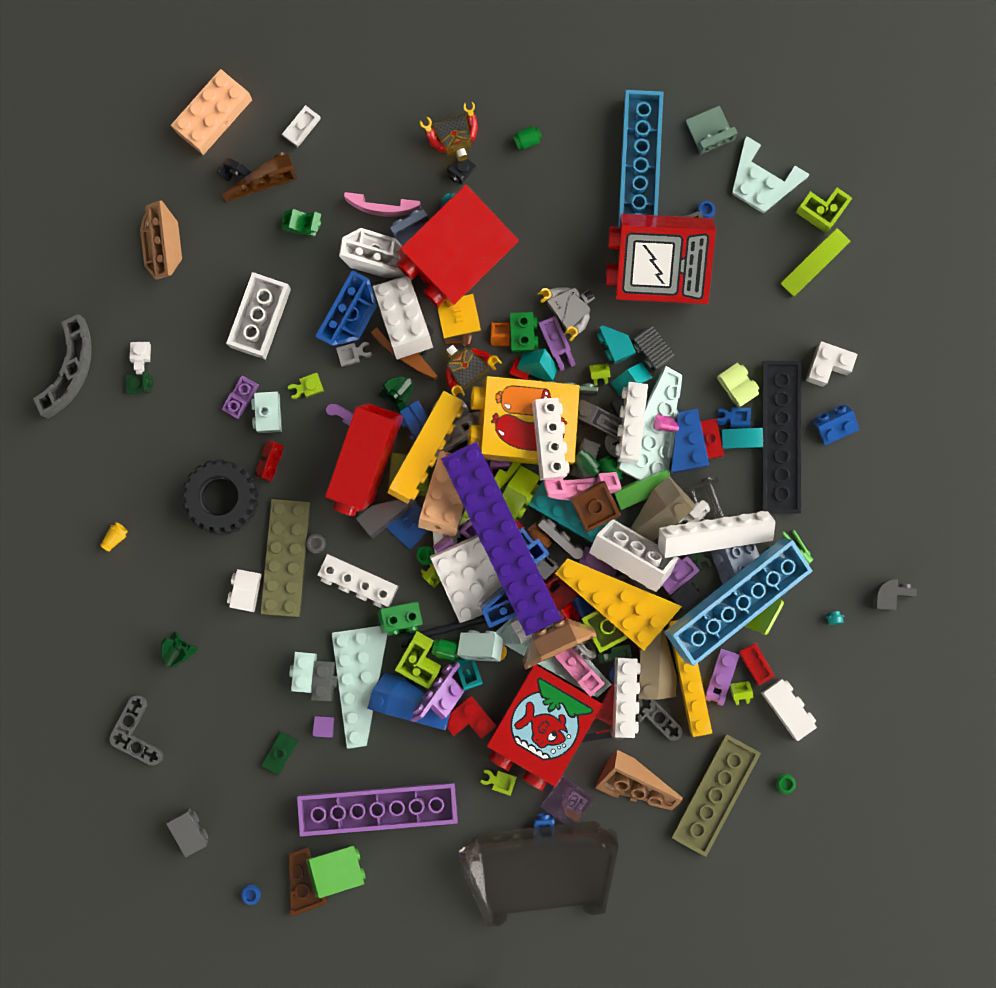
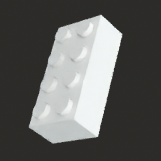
(258, 315)
(402, 317)
(633, 555)

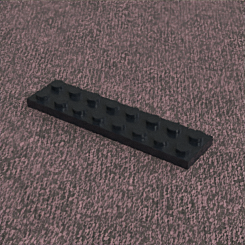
(781, 437)

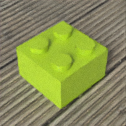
(606, 632)

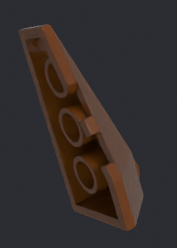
(270, 174)

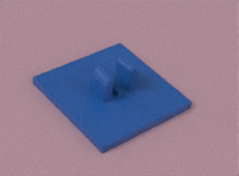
(407, 528)

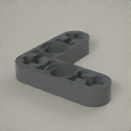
(650, 713)
(127, 733)

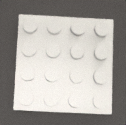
(466, 577)

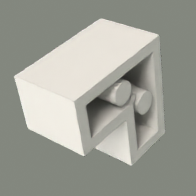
(828, 359)

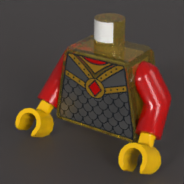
(453, 134)
(467, 368)

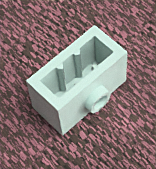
(267, 412)
(480, 646)
(302, 672)

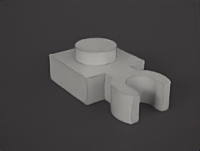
(350, 354)

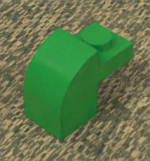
(301, 223)

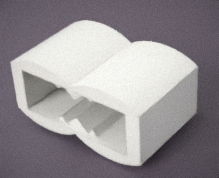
(245, 590)

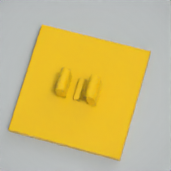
(459, 318)

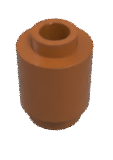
(536, 532)

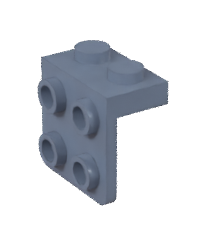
(405, 229)
(733, 559)

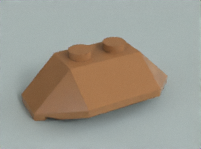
(160, 240)
(556, 639)

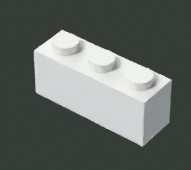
(789, 709)

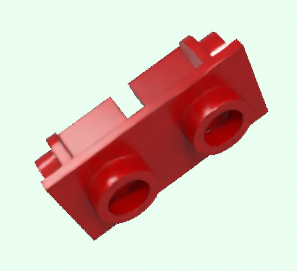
(267, 469)

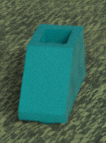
(617, 344)

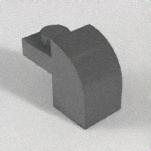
(886, 594)

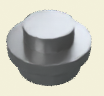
(315, 543)

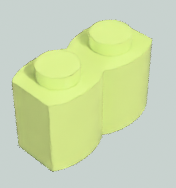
(738, 384)

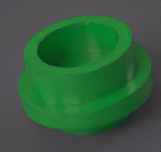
(424, 554)
(785, 783)

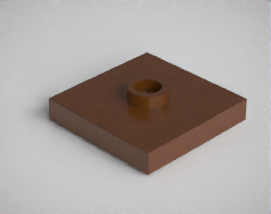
(595, 506)

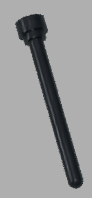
(405, 638)

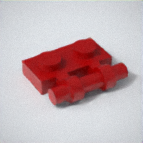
(563, 594)

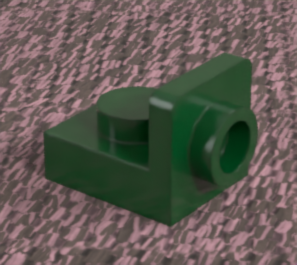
(139, 383)

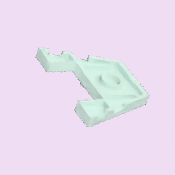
(759, 186)

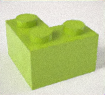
(823, 213)
(519, 491)
(415, 664)

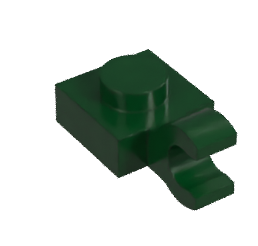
(622, 651)

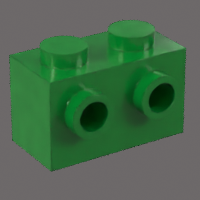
(522, 332)
(400, 617)

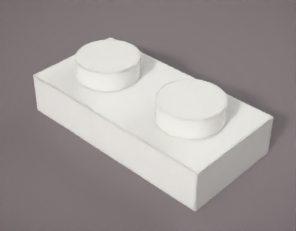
(301, 126)

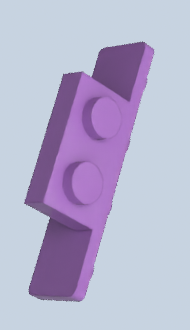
(442, 695)

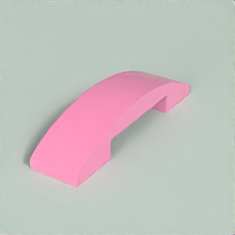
(405, 208)
(564, 489)
(580, 671)

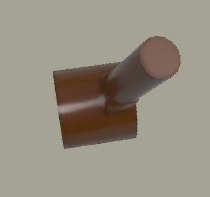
(466, 341)

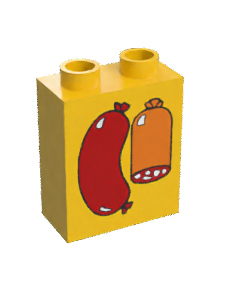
(507, 418)

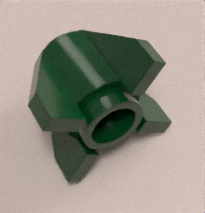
(397, 391)
(175, 650)

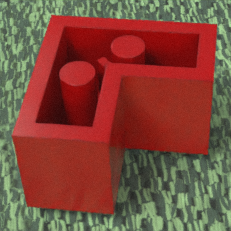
(470, 713)

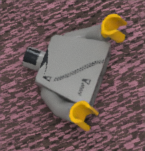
(569, 308)

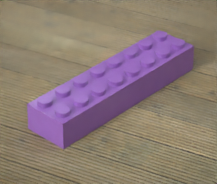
(377, 809)

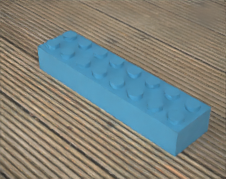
(640, 153)
(738, 601)

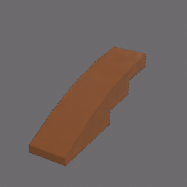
(412, 361)

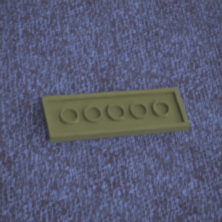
(285, 558)
(715, 795)

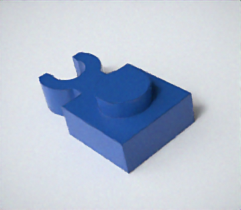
(738, 417)

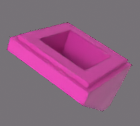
(665, 423)

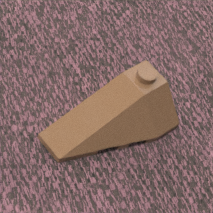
(629, 778)

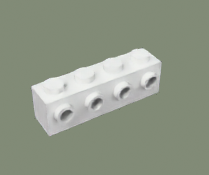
(632, 422)
(549, 438)
(358, 581)
(625, 693)

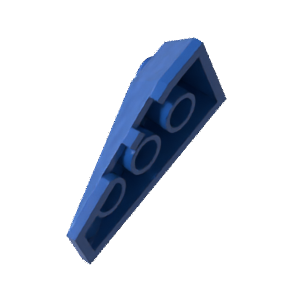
(399, 698)

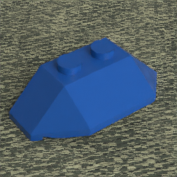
(349, 312)

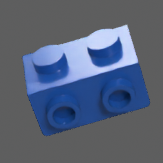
(836, 424)

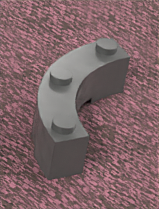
(73, 370)

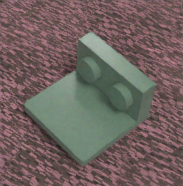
(710, 130)

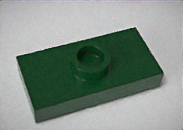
(280, 753)

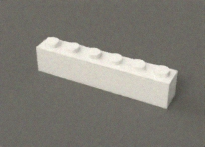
(716, 534)

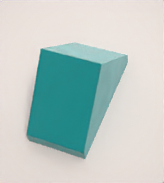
(538, 364)
(635, 374)
(469, 673)

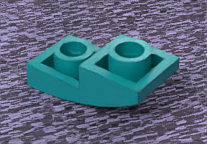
(742, 438)

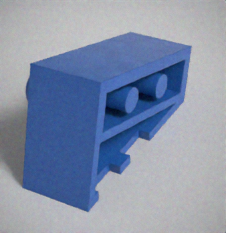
(689, 444)
(497, 608)

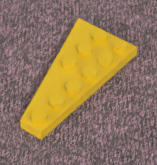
(627, 607)

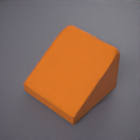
(500, 334)

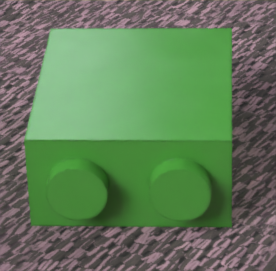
(335, 871)

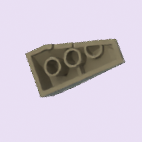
(663, 508)
(657, 670)

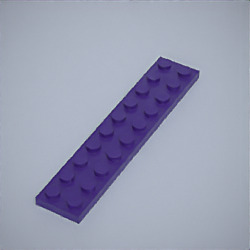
(501, 538)

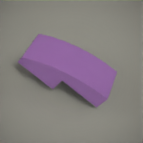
(240, 397)

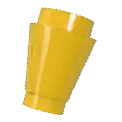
(114, 536)

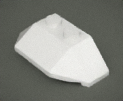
(371, 253)

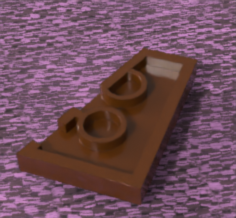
(301, 887)

